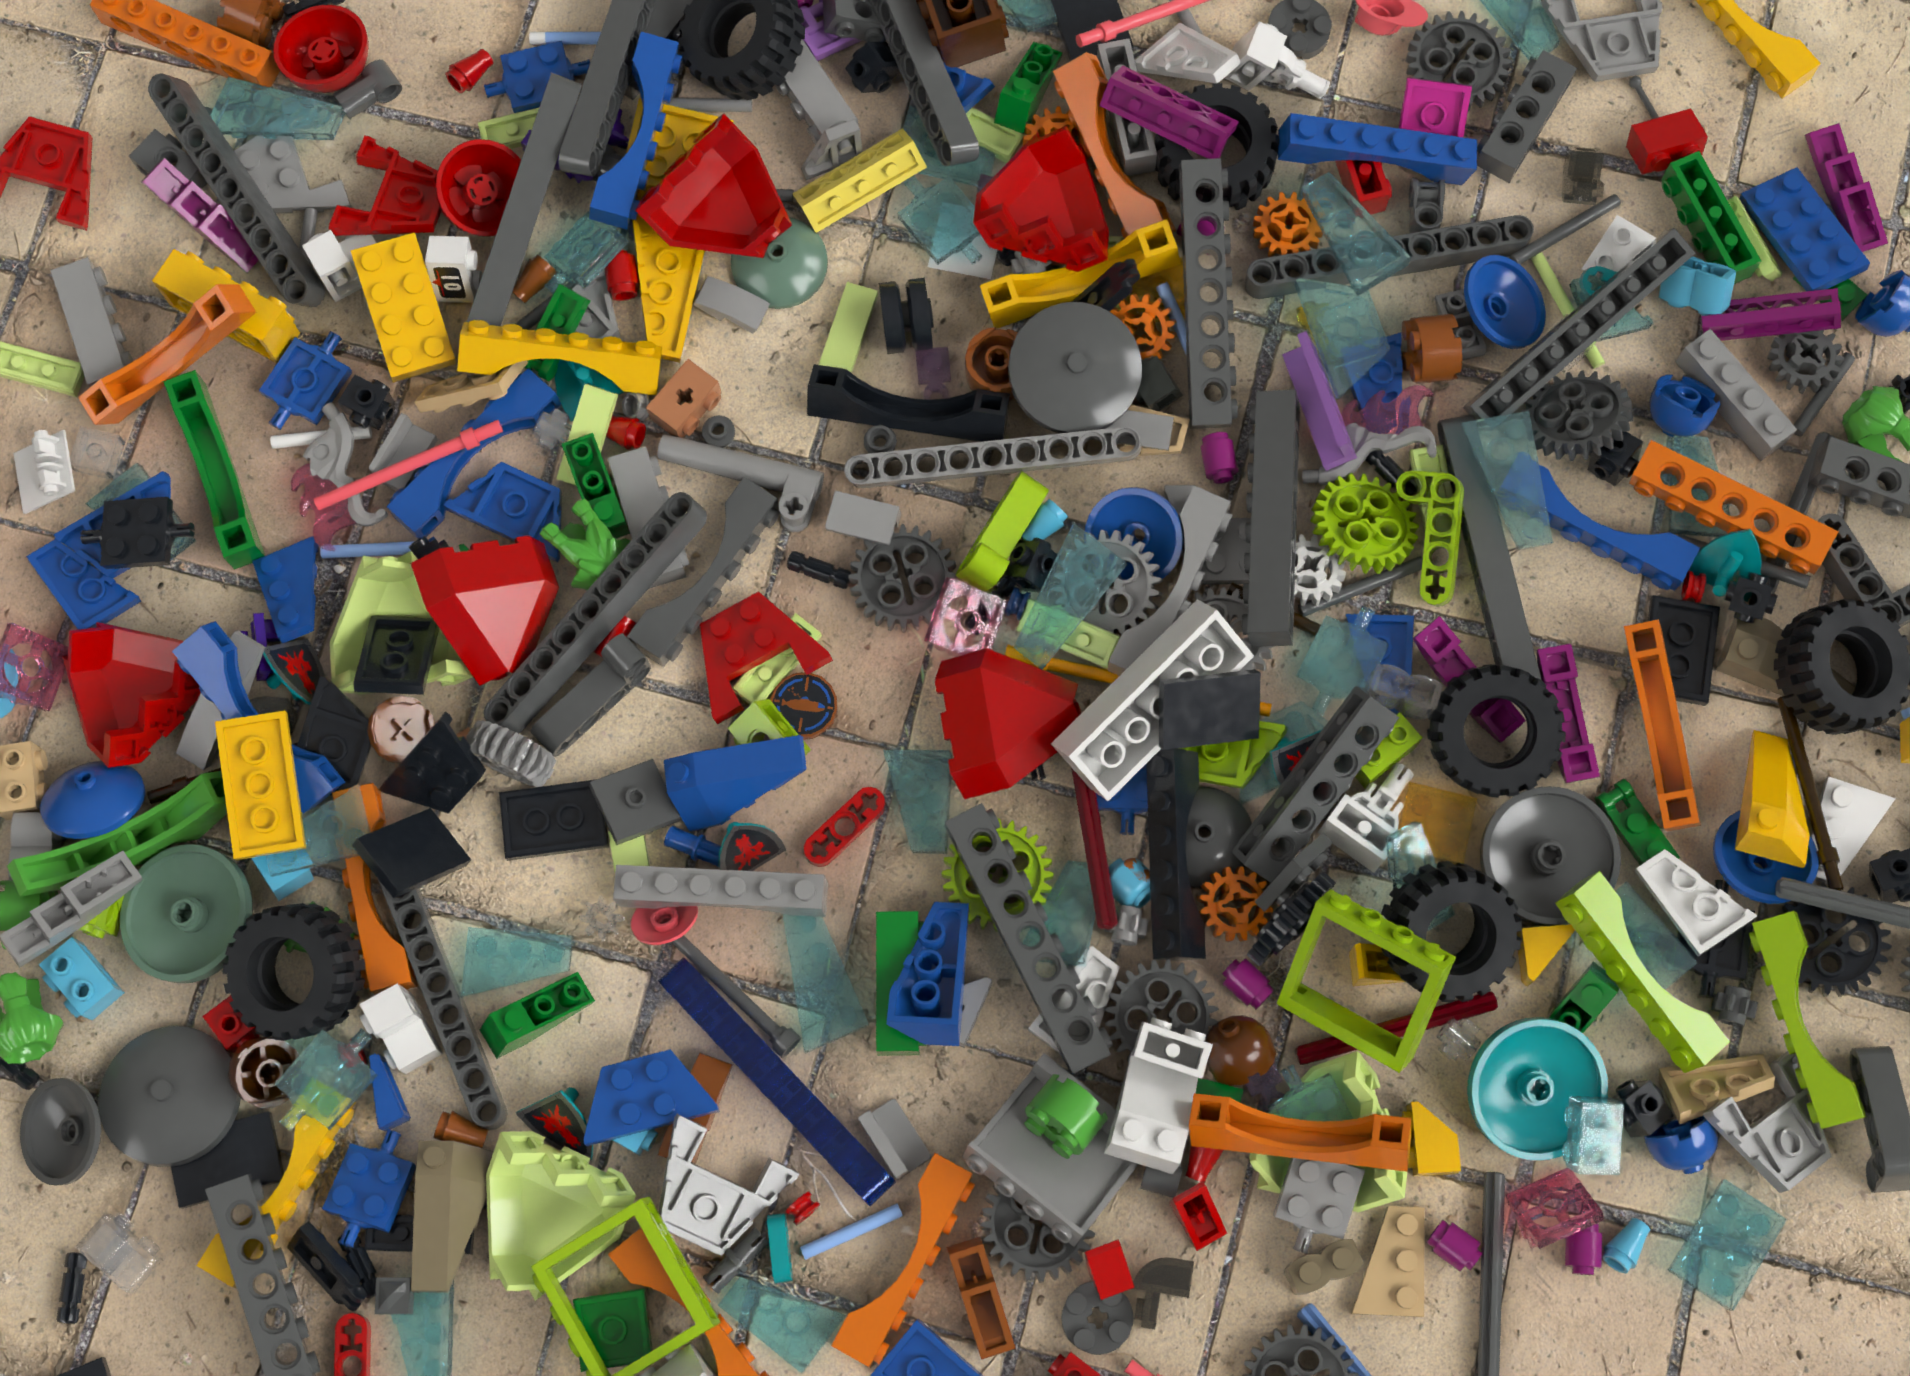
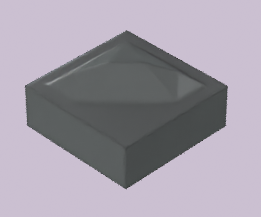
(394, 1296)

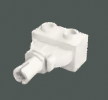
(1267, 59)
(1363, 822)

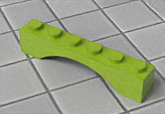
(1598, 919)
(1783, 949)

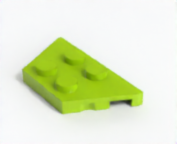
(1237, 761)

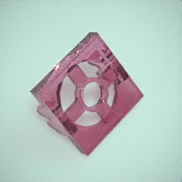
(950, 591)
(40, 699)
(1548, 1189)

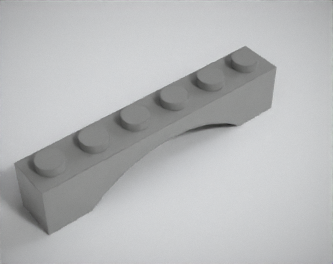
(1201, 521)
(756, 890)

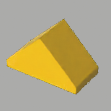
(1539, 948)
(1370, 966)

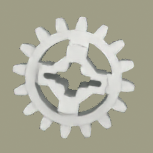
(1311, 584)

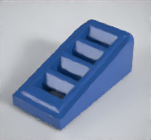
(388, 1100)

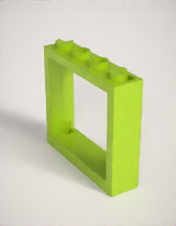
(1344, 1023)
(674, 1265)

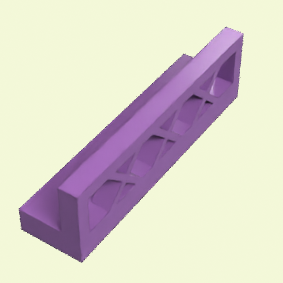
(1319, 404)

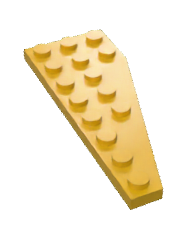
(667, 272)

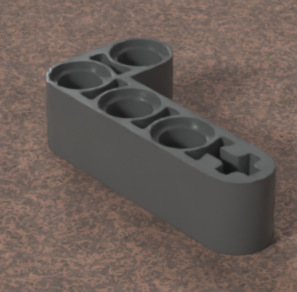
(1861, 572)
(593, 696)
(1886, 1120)

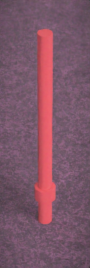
(1108, 30)
(468, 439)

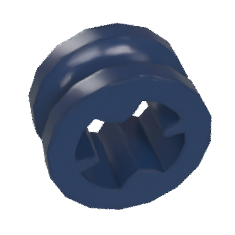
(1017, 603)

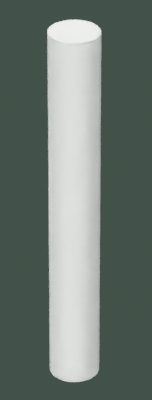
(307, 438)

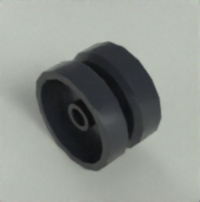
(906, 315)

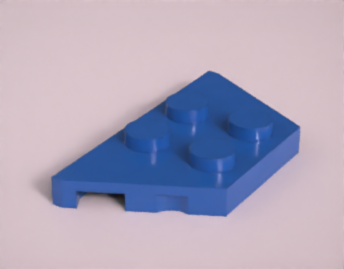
(154, 487)
(511, 505)
(644, 1096)

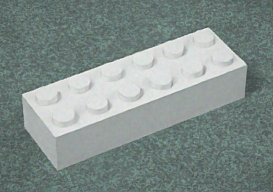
(1122, 725)

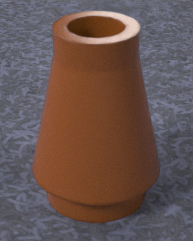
(533, 278)
(458, 1128)

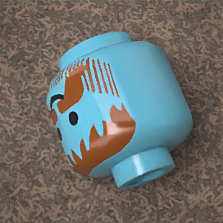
(1130, 882)

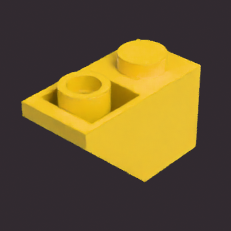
(1433, 1144)

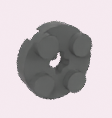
(1316, 23)
(1084, 1334)

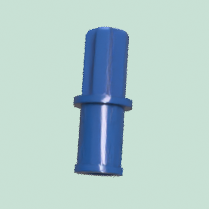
(692, 845)

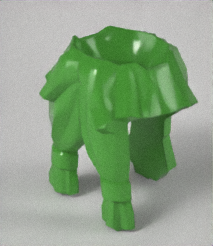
(1875, 415)
(587, 550)
(25, 1028)

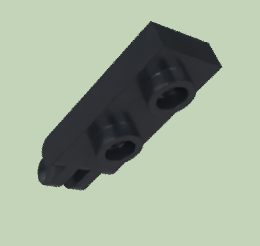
(1111, 286)
(327, 1266)

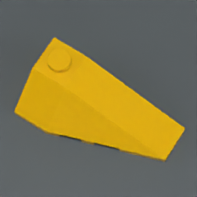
(1771, 807)

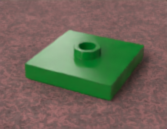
(616, 1326)

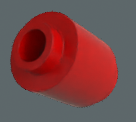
(622, 277)

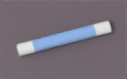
(567, 38)

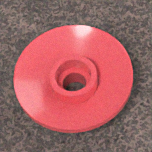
(662, 924)

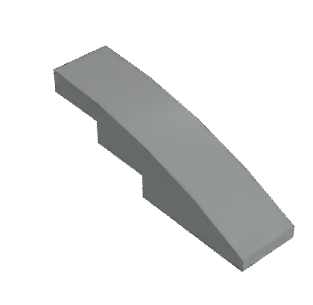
(199, 737)
(71, 909)

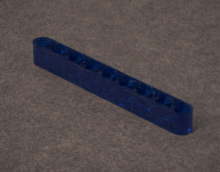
(777, 1082)

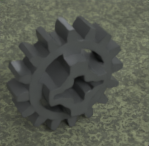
(1805, 359)

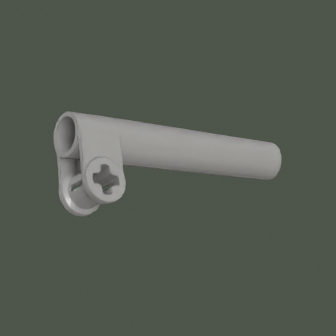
(798, 484)

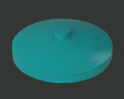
(1525, 1084)

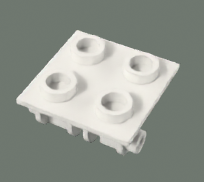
(1618, 245)
(44, 470)

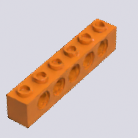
(189, 39)
(1814, 536)

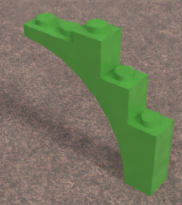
(176, 820)

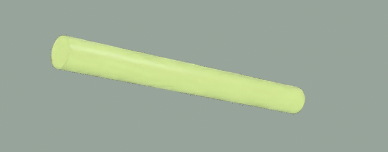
(1561, 300)

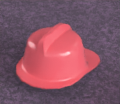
(1388, 16)

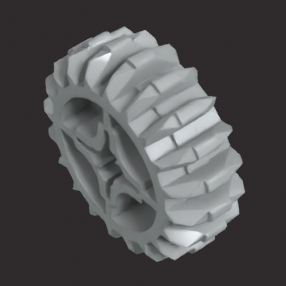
(511, 753)

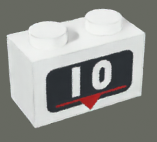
(452, 268)

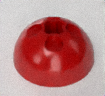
(322, 48)
(489, 172)

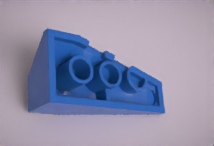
(723, 780)
(930, 988)

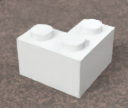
(335, 262)
(401, 1025)

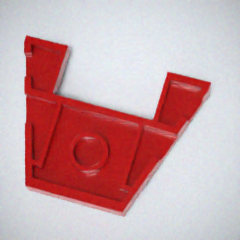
(55, 159)
(404, 199)
(746, 638)

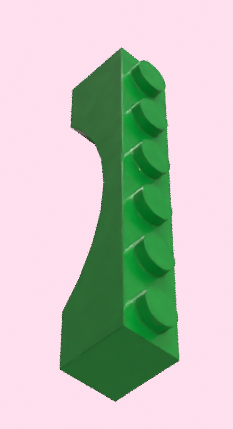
(225, 496)

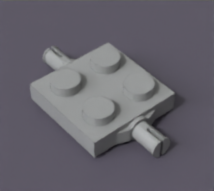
(1318, 1198)

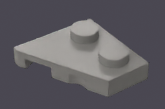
(833, 148)
(599, 317)

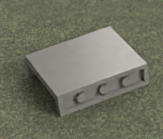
(1026, 1167)

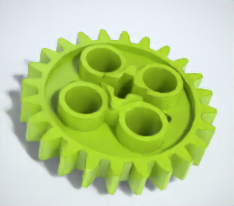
(1364, 523)
(1022, 847)

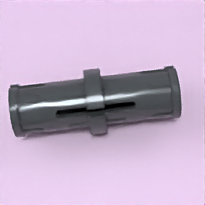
(736, 1260)

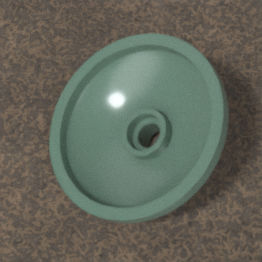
(787, 278)

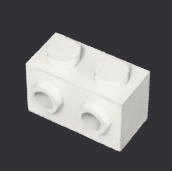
(1171, 1049)

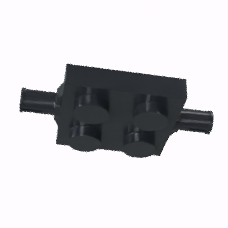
(137, 533)
(1724, 959)

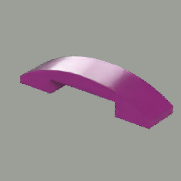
(1448, 660)
(1559, 673)

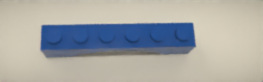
(1324, 139)
(618, 188)
(422, 501)
(1660, 557)
(214, 666)

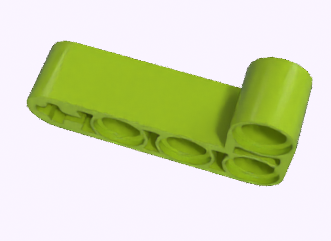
(998, 538)
(1434, 540)

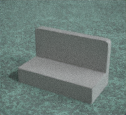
(401, 443)
(862, 518)
(895, 1138)

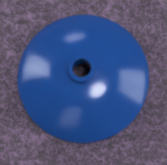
(1504, 302)
(1144, 510)
(92, 800)
(1748, 879)

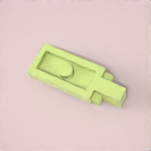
(1768, 265)

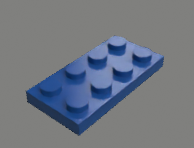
(1804, 231)

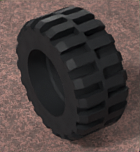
(760, 63)
(1254, 132)
(1879, 659)
(1542, 737)
(1493, 934)
(254, 979)

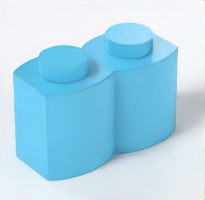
(1701, 286)

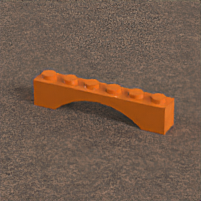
(1083, 86)
(205, 325)
(1662, 726)
(384, 957)
(1363, 1141)
(643, 1268)
(867, 1328)

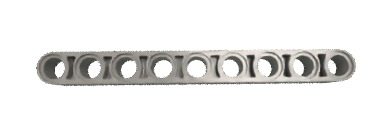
(976, 452)

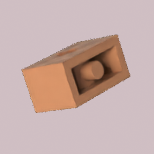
(686, 384)

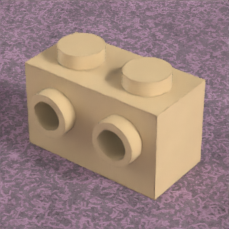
(21, 778)

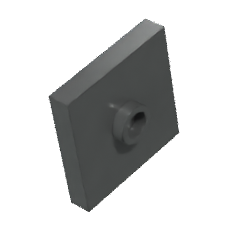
(634, 801)

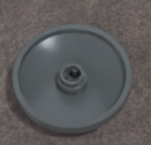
(1074, 368)
(1544, 846)
(168, 1096)

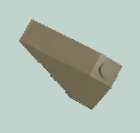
(1751, 655)
(446, 1209)

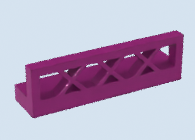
(1168, 113)
(1776, 320)

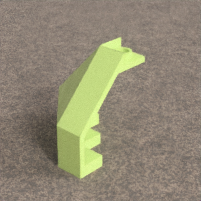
(385, 589)
(1357, 1086)
(543, 1202)

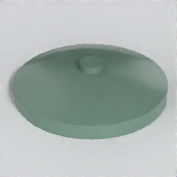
(184, 913)

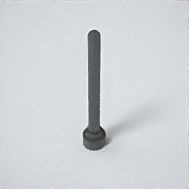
(783, 1039)

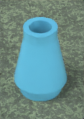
(1045, 522)
(1625, 1248)

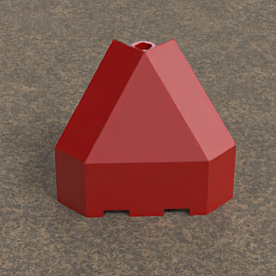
(717, 196)
(1045, 205)
(489, 601)
(126, 690)
(1000, 718)

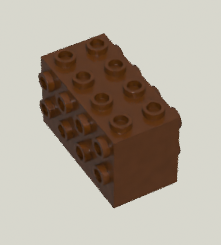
(965, 29)

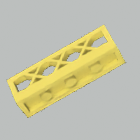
(859, 180)

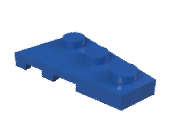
(1384, 376)

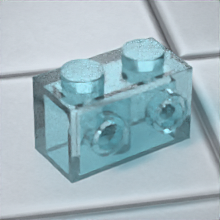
(1593, 1135)

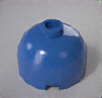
(1889, 309)
(1682, 406)
(1683, 1145)

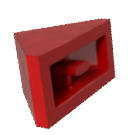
(1198, 1216)
(1109, 1269)

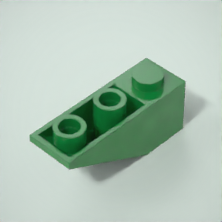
(1027, 87)
(594, 482)
(1585, 998)
(535, 1014)

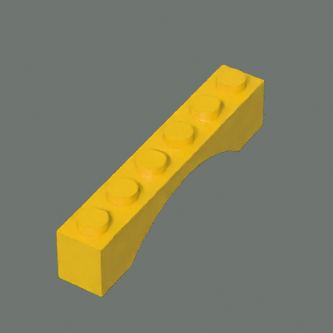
(1779, 59)
(1025, 295)
(490, 348)
(311, 1144)

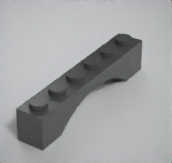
(666, 626)

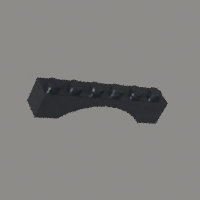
(844, 397)
(1176, 922)

